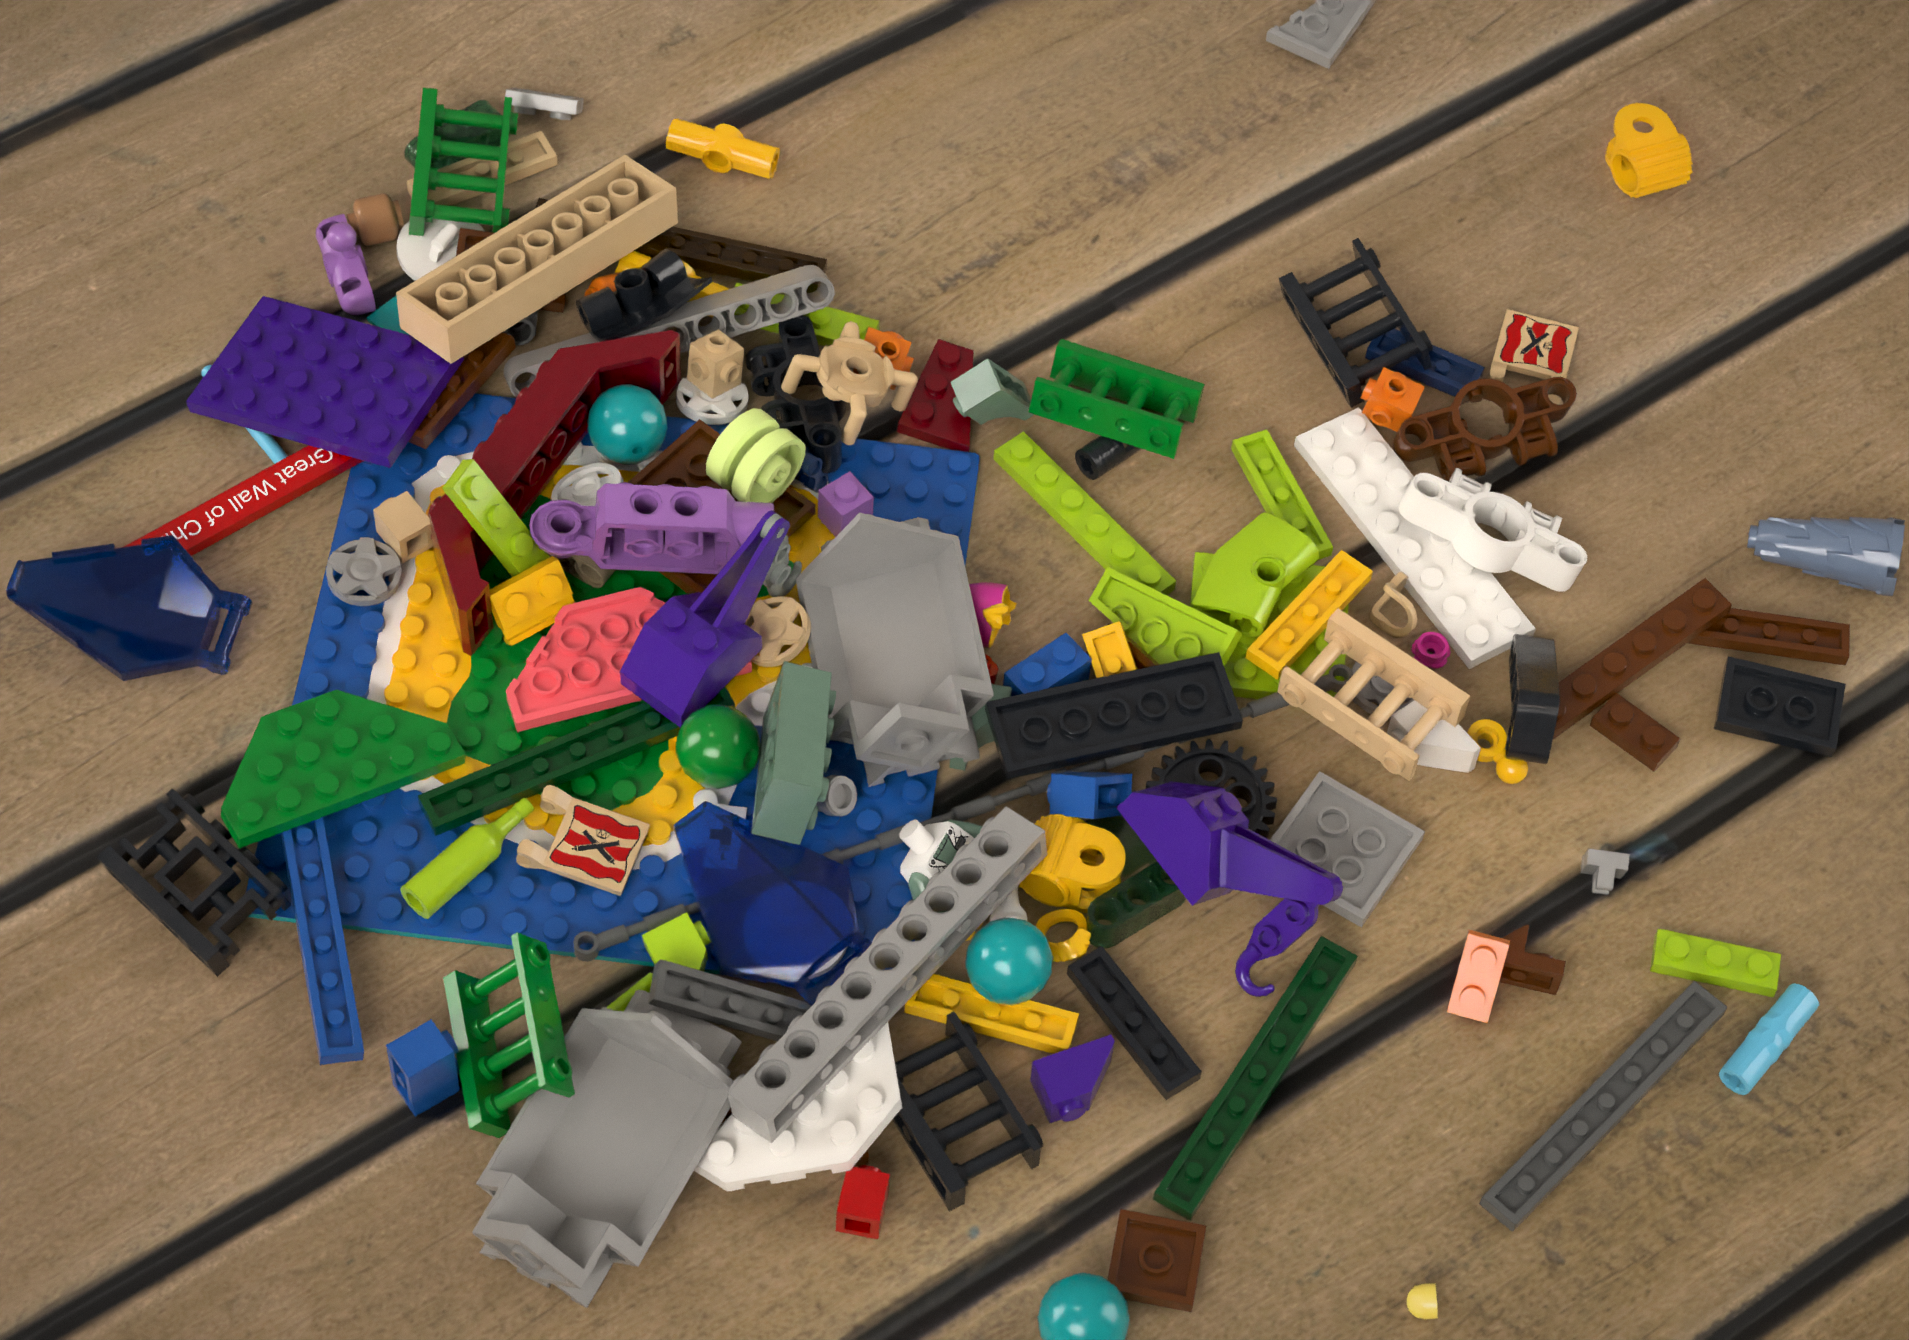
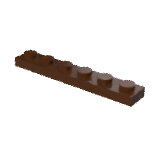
(1638, 652)

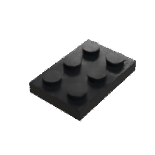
(1780, 706)

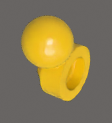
(1508, 770)

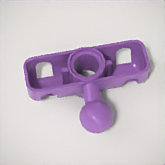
(345, 265)

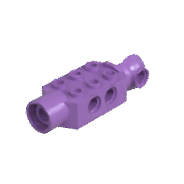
(649, 527)

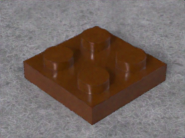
(1156, 1259)

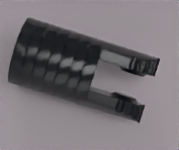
(1102, 456)

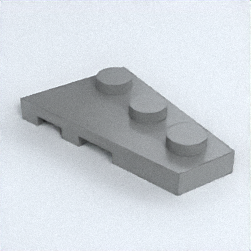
(1321, 29)

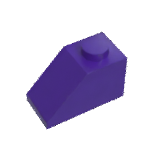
(1071, 1078)

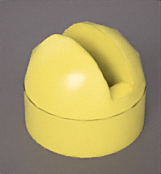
(1423, 1301)

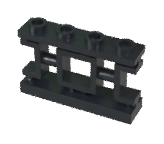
(172, 903)

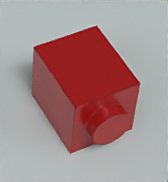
(862, 1201)

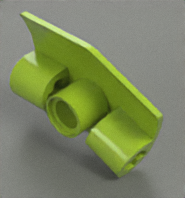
(1237, 572)

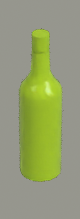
(461, 862)

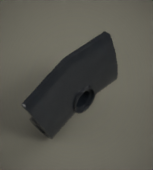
(640, 297)

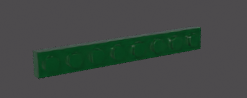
(549, 765)
(1254, 1079)

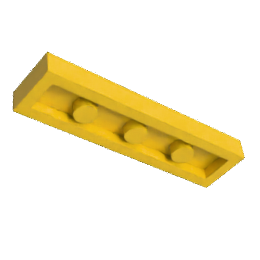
(1308, 614)
(1024, 1023)

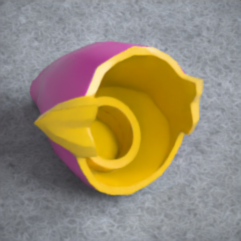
(991, 608)

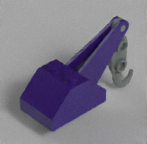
(698, 646)

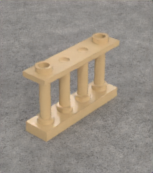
(1393, 665)

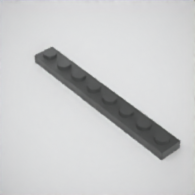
(1602, 1106)

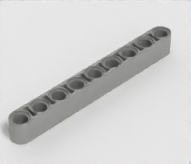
(720, 306)

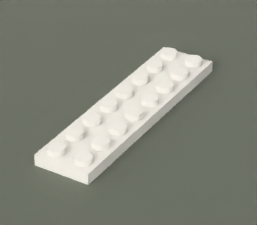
(1369, 484)

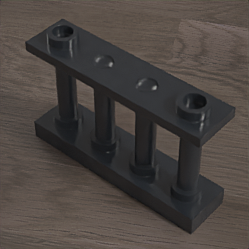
(1334, 351)
(930, 1144)

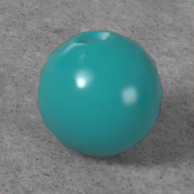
(627, 424)
(1009, 961)
(1083, 1309)

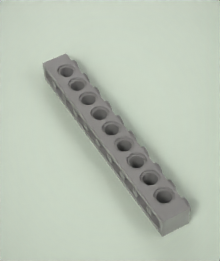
(886, 991)

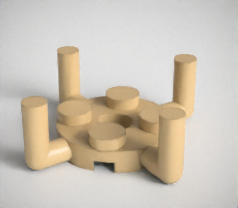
(859, 389)

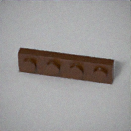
(465, 382)
(1779, 636)

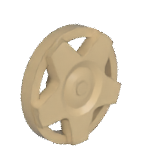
(778, 629)

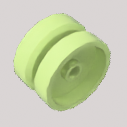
(755, 458)

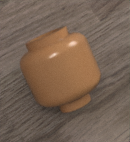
(376, 219)

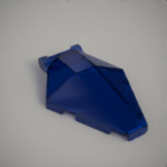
(132, 606)
(768, 902)

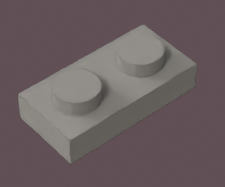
(559, 105)

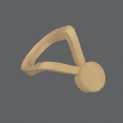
(1392, 590)

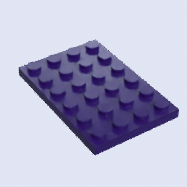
(323, 381)

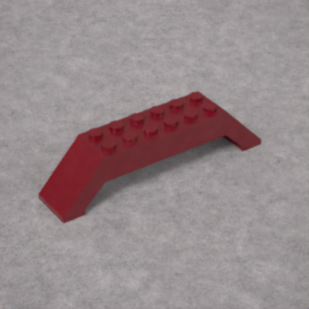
(532, 447)

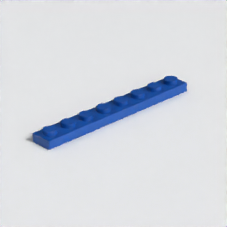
(322, 944)

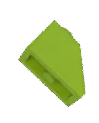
(679, 943)

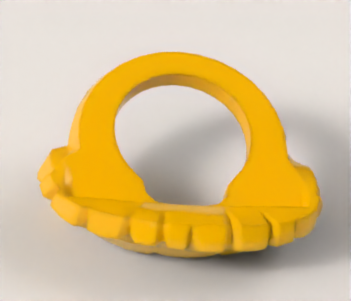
(1074, 946)

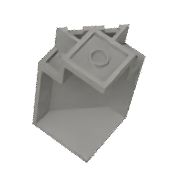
(900, 644)
(602, 1169)

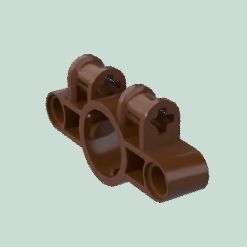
(1453, 446)

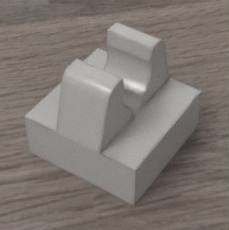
(1604, 867)

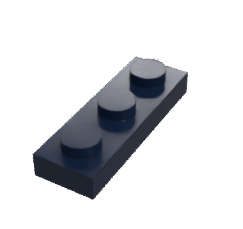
(1447, 370)

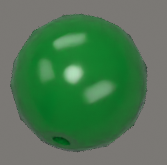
(718, 746)

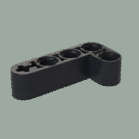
(1533, 698)

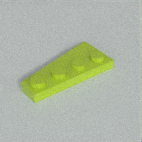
(1160, 623)

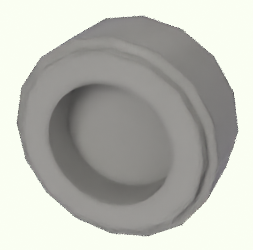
(840, 797)

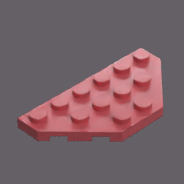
(581, 660)

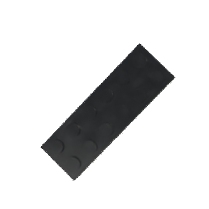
(1113, 715)

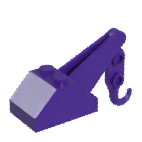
(1210, 852)

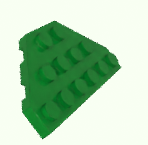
(328, 759)

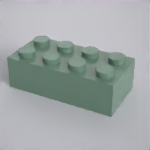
(794, 754)

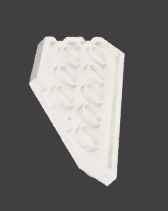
(824, 1136)

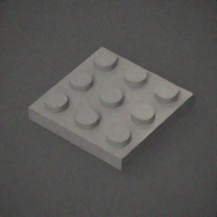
(1351, 839)

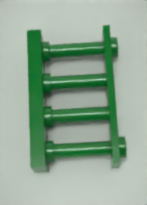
(432, 146)
(1122, 380)
(475, 1030)

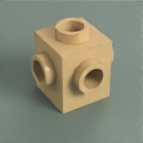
(715, 363)

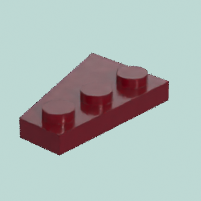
(931, 408)

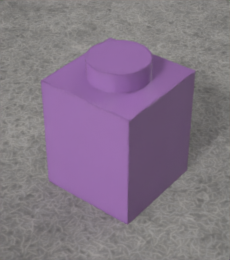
(842, 501)

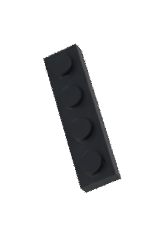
(1134, 1023)

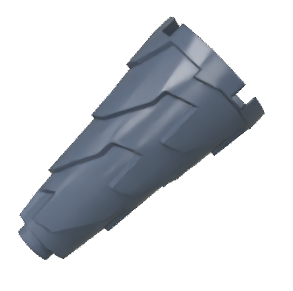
(1853, 551)

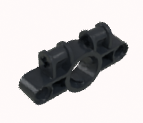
(810, 420)

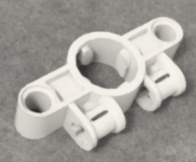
(1533, 543)

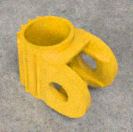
(1649, 160)
(1075, 863)

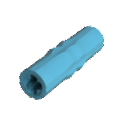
(1768, 1039)

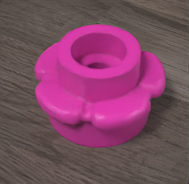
(1431, 642)

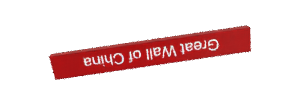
(253, 498)

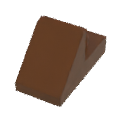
(1530, 970)

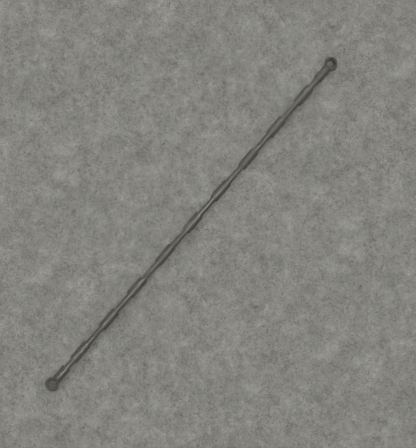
(961, 813)

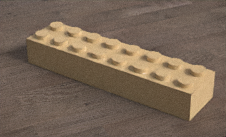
(537, 258)

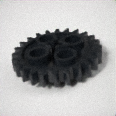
(1227, 766)

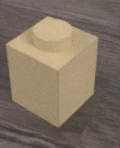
(403, 526)

